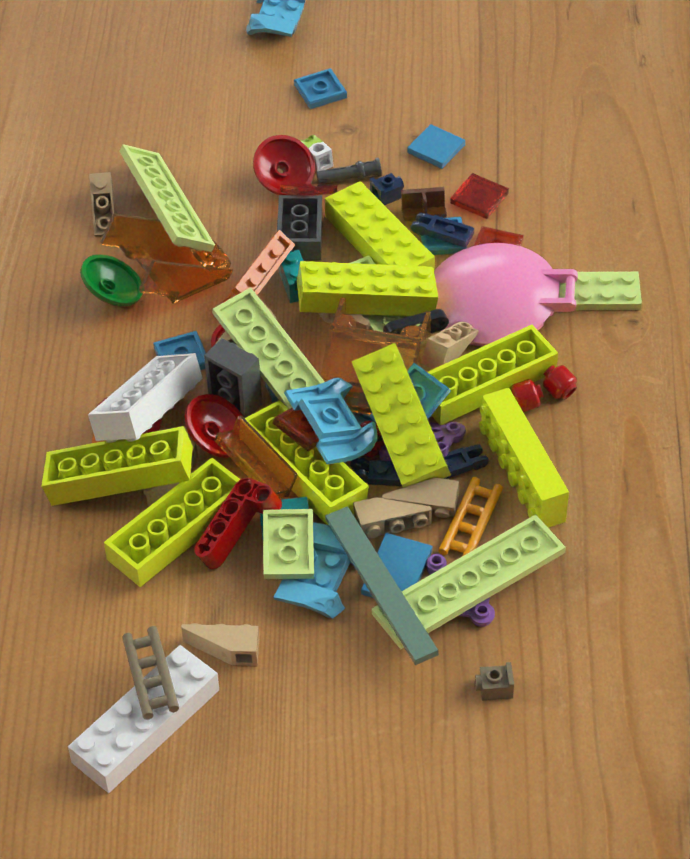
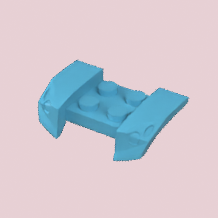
(276, 17)
(332, 420)
(329, 569)

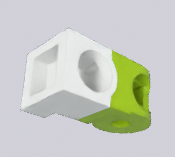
(321, 152)

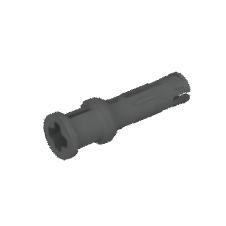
(359, 170)

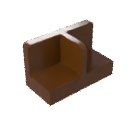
(423, 200)

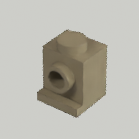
(495, 682)

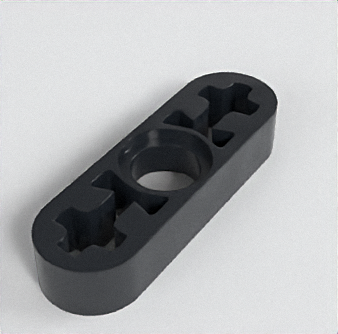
(438, 322)

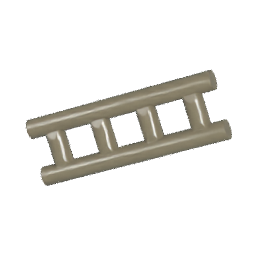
(142, 684)

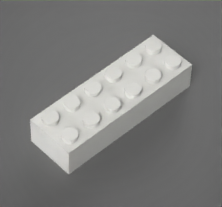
(145, 397)
(125, 739)

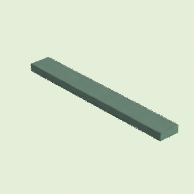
(382, 586)

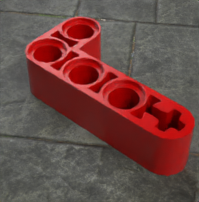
(232, 519)

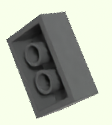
(301, 222)
(234, 376)

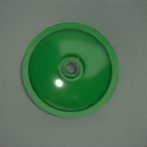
(111, 280)

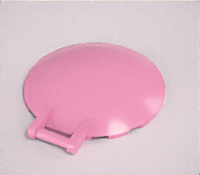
(501, 290)

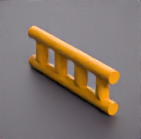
(465, 506)

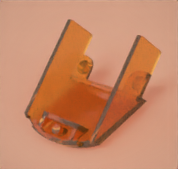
(168, 268)
(350, 343)

